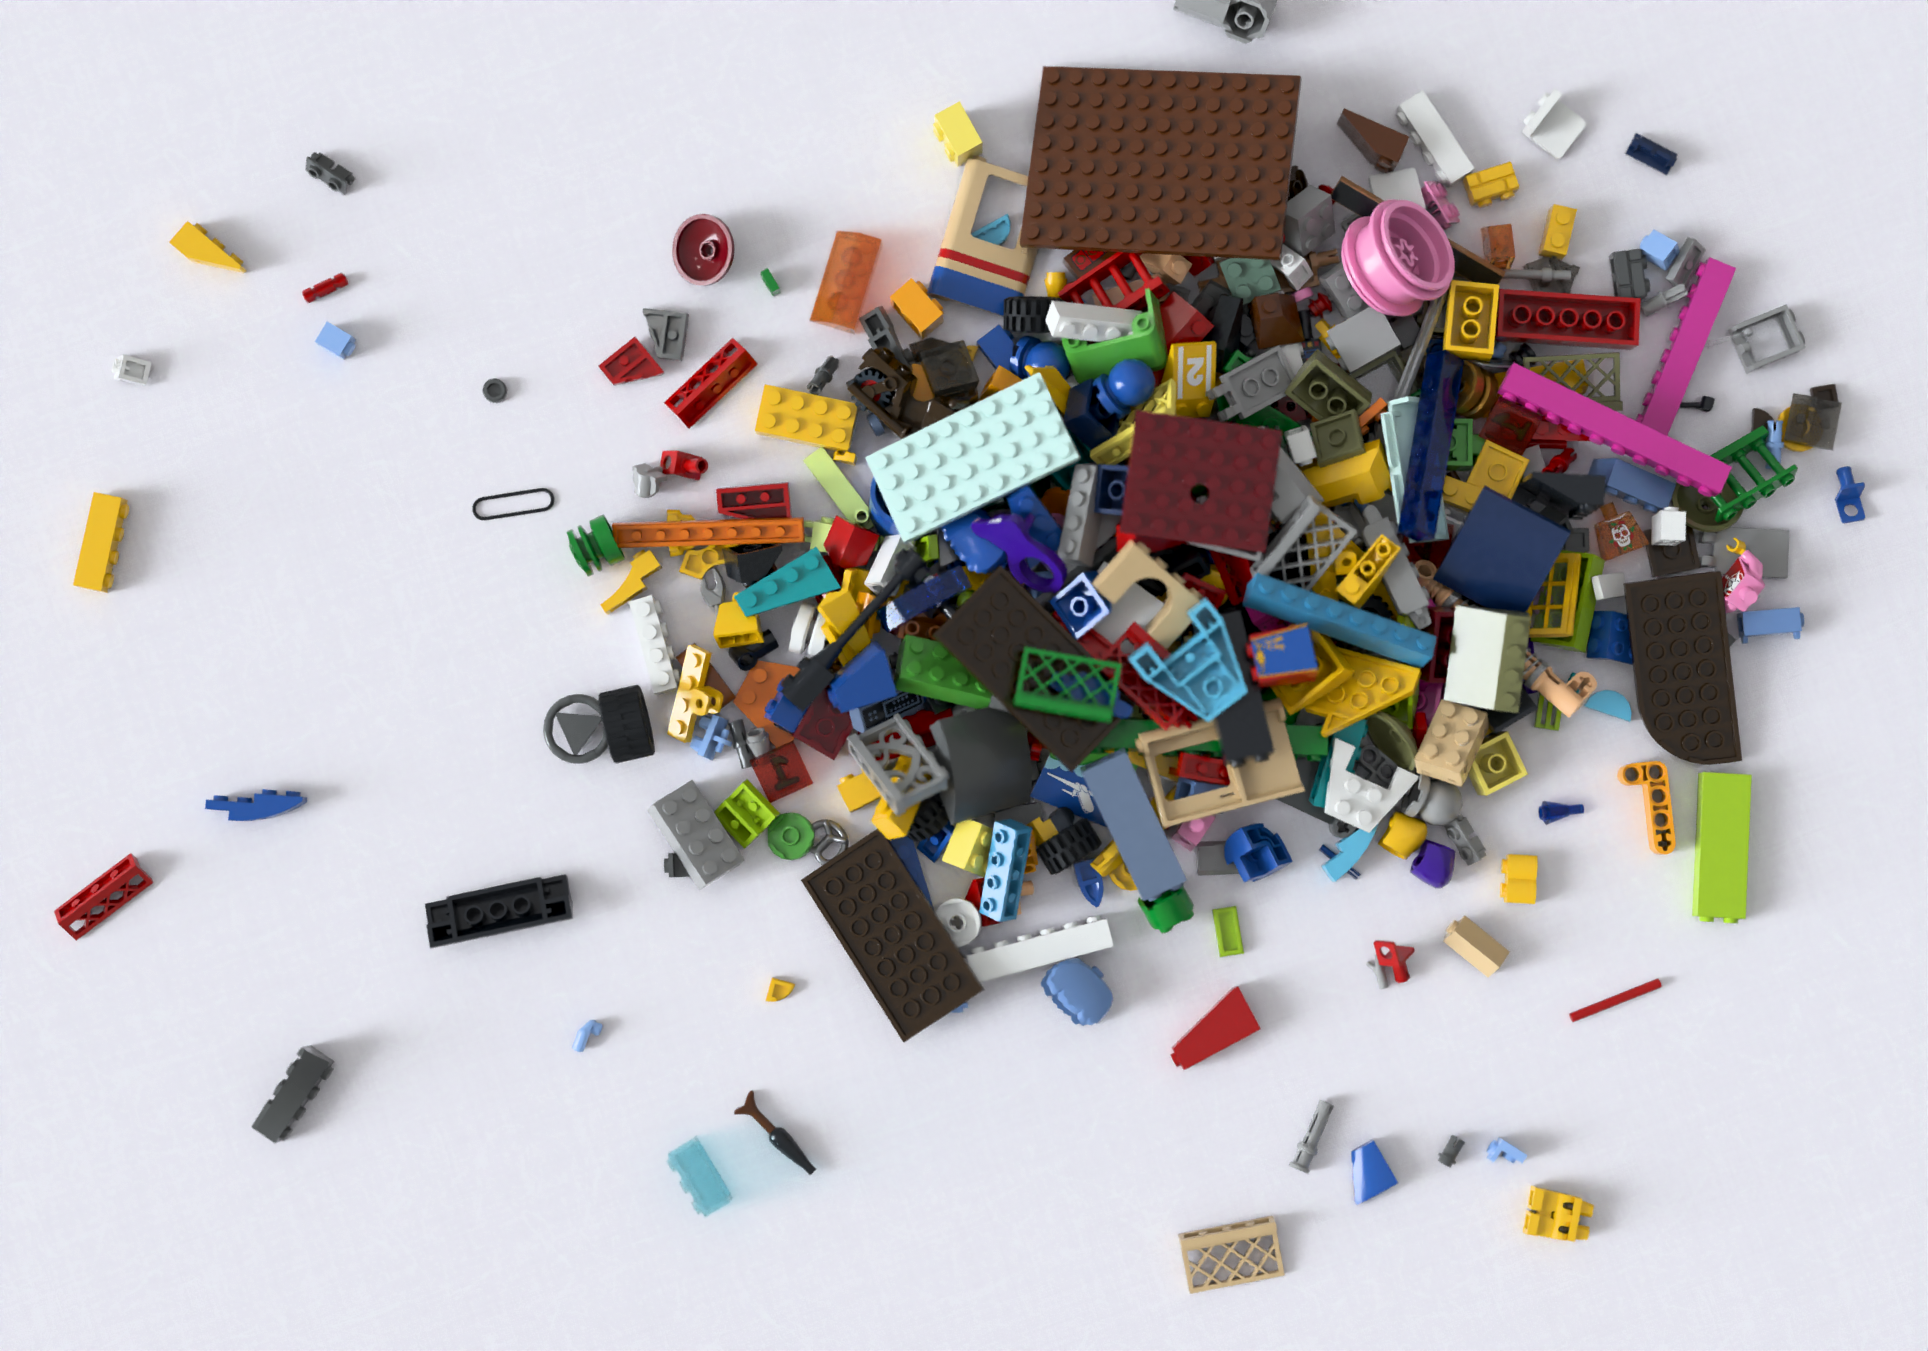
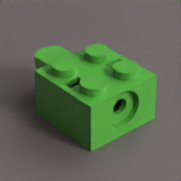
(1463, 446)

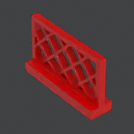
(1137, 637)

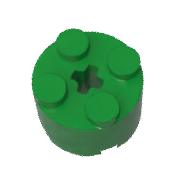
(1168, 909)

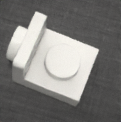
(131, 369)

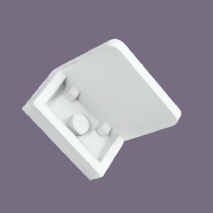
(1553, 125)

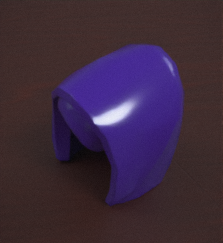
(1434, 864)

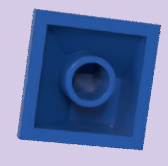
(1081, 604)

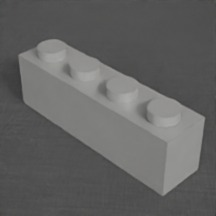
(1080, 522)

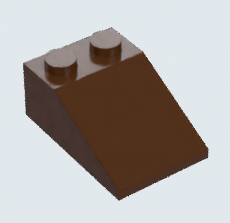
(1375, 141)

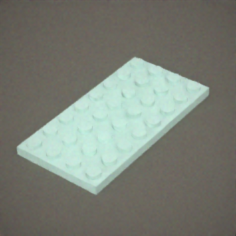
(972, 458)

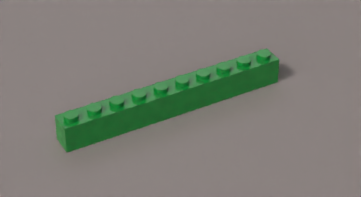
(1304, 741)

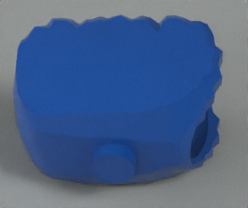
(975, 551)

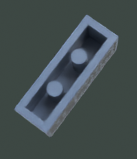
(876, 713)

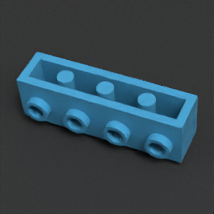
(1005, 870)

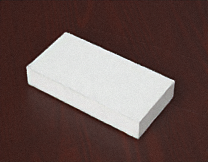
(1608, 585)

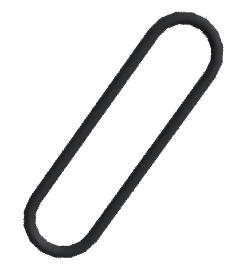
(513, 494)

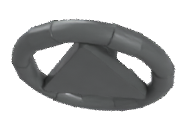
(576, 729)

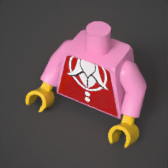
(1743, 579)

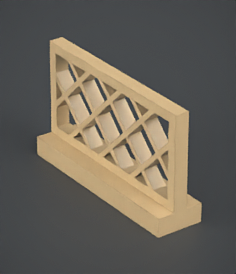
(1231, 1234)

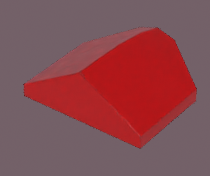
(849, 543)

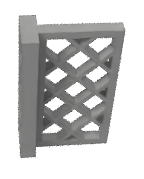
(1290, 534)

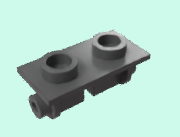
(320, 168)

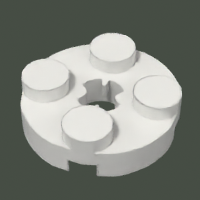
(965, 910)

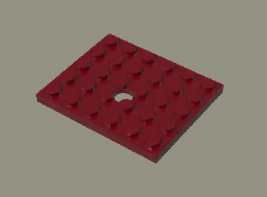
(1229, 459)

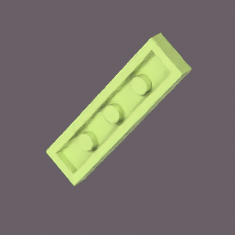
(838, 488)

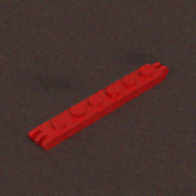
(1097, 646)

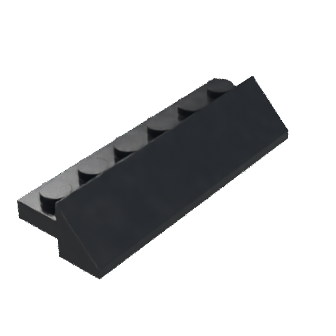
(498, 910)

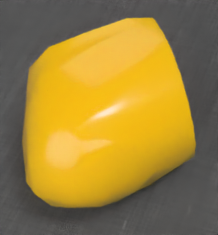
(1403, 835)

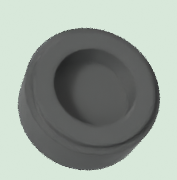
(494, 390)

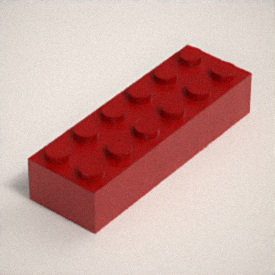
(1567, 319)

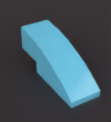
(1350, 850)

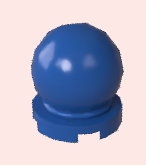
(1038, 354)
(1127, 385)

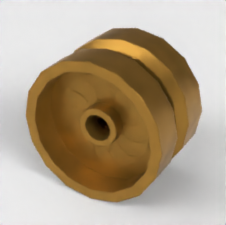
(1476, 391)

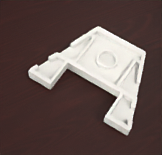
(1358, 799)

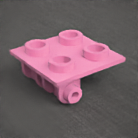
(1436, 192)

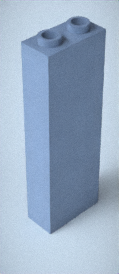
(1133, 825)

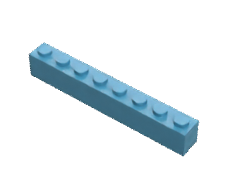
(1339, 620)

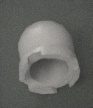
(1433, 800)

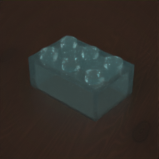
(699, 1177)

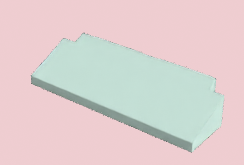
(1398, 433)

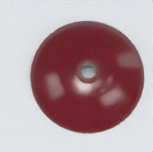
(693, 249)

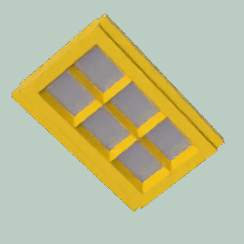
(1555, 603)

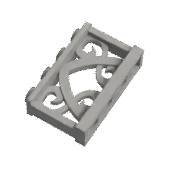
(894, 792)

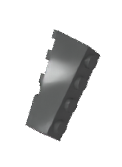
(293, 1094)

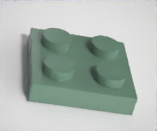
(1249, 277)

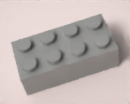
(695, 834)

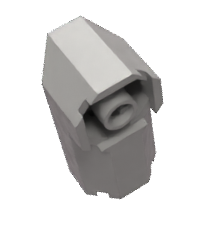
(1240, 18)
(1290, 489)

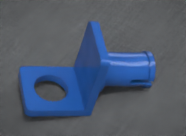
(1849, 495)

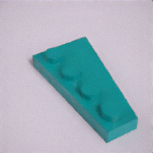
(796, 581)

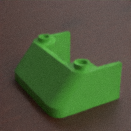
(1144, 344)

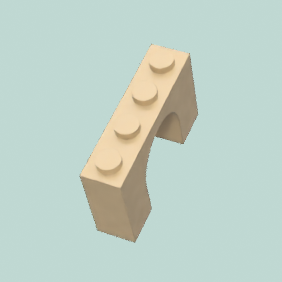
(1135, 564)

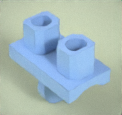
(714, 738)

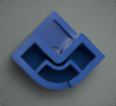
(1256, 852)

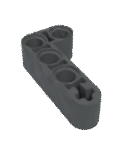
(1374, 776)

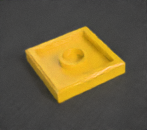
(1498, 469)

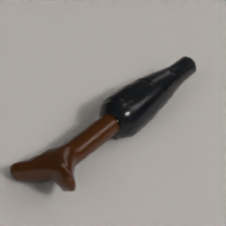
(777, 1135)

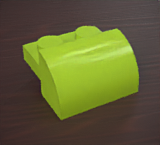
(746, 814)

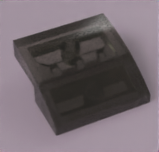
(1813, 421)

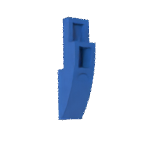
(265, 805)

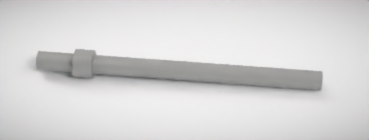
(1545, 274)

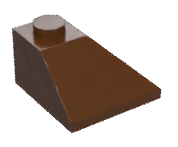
(1275, 320)

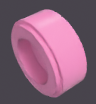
(1303, 294)

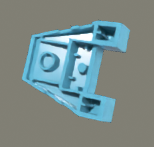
(1199, 672)

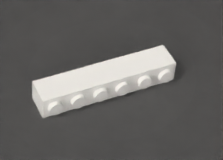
(1040, 950)

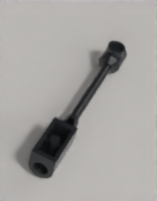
(816, 671)

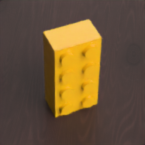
(806, 418)

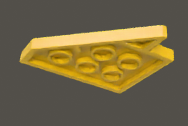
(1369, 690)

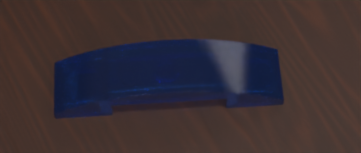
(923, 598)

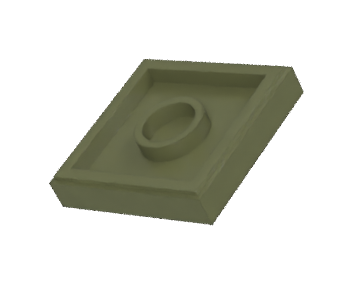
(1337, 438)

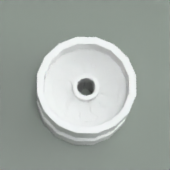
(807, 629)

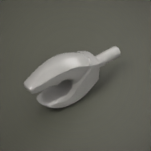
(716, 596)

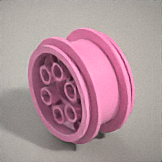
(1397, 258)

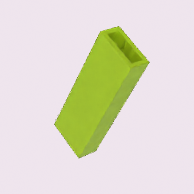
(1721, 846)

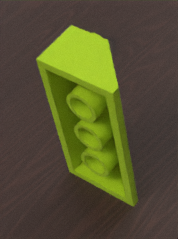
(1590, 566)

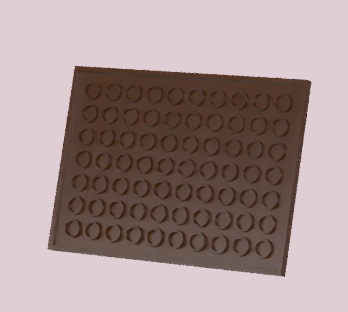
(1161, 162)

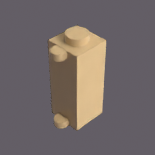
(1475, 945)

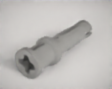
(1307, 1147)

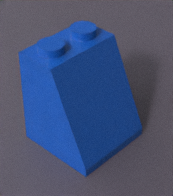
(862, 680)

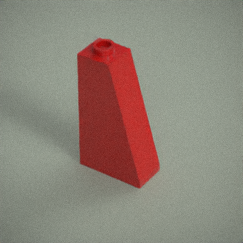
(1219, 1028)

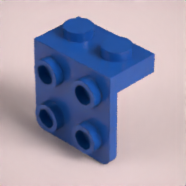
(1609, 637)

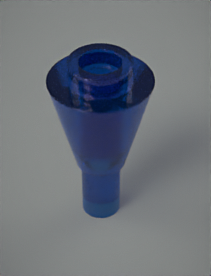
(1552, 811)

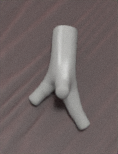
(1380, 973)

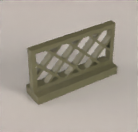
(1611, 402)

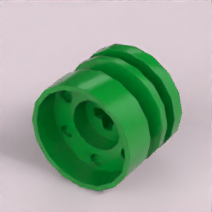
(595, 545)

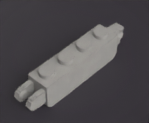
(1401, 577)

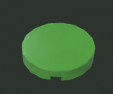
(791, 836)

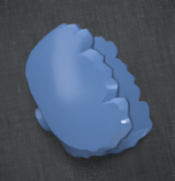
(1078, 991)

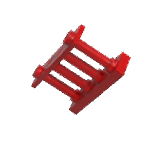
(1133, 300)

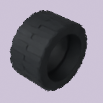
(626, 724)

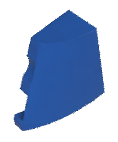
(1370, 1172)

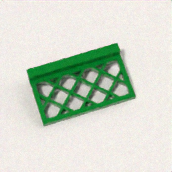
(1065, 706)

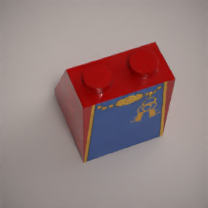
(1282, 657)

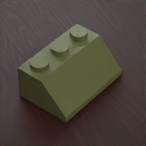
(1327, 389)

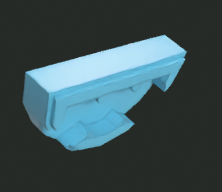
(994, 232)
(1610, 703)

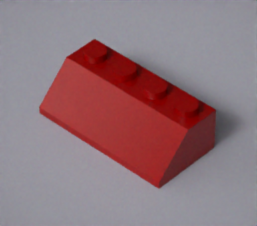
(1181, 325)

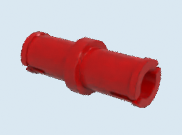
(1561, 462)

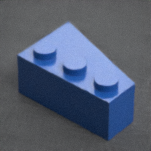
(1044, 527)

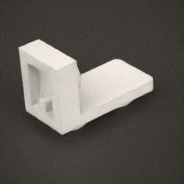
(1293, 267)

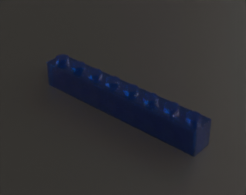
(1430, 446)

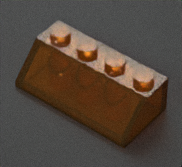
(846, 281)

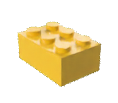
(1471, 320)

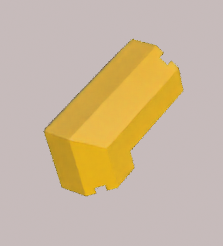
(1356, 478)

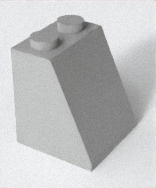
(1362, 339)

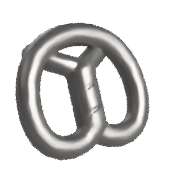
(828, 839)

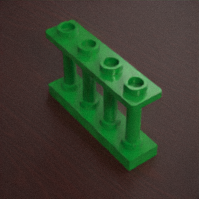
(1737, 453)

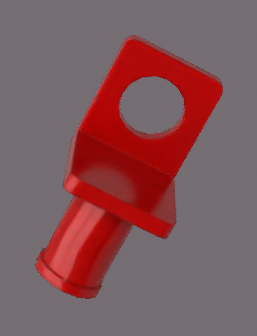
(683, 464)
(1394, 958)

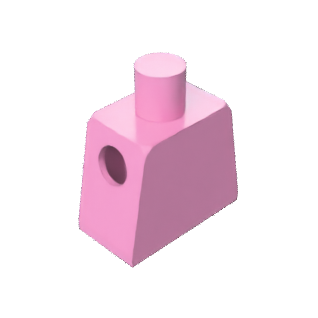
(1192, 831)

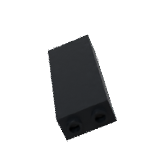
(1243, 725)

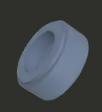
(875, 424)

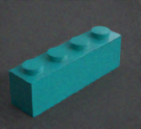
(1350, 735)

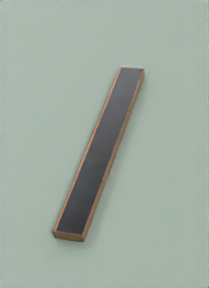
(1466, 263)

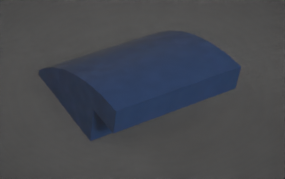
(1501, 553)

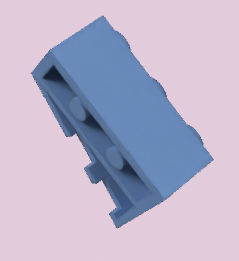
(1633, 484)

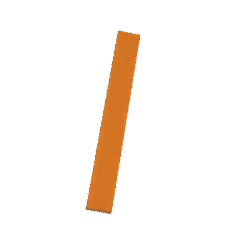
(709, 532)

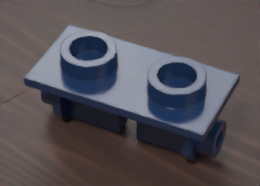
(1651, 154)

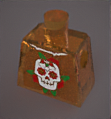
(1498, 245)
(1618, 533)

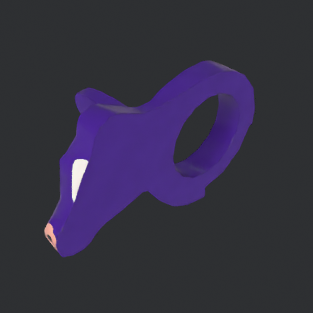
(1013, 537)

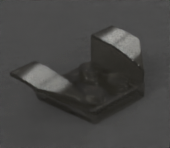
(946, 367)

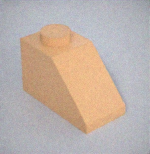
(1171, 267)

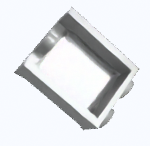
(1772, 338)

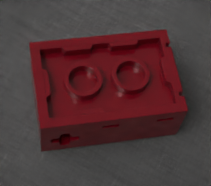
(824, 726)

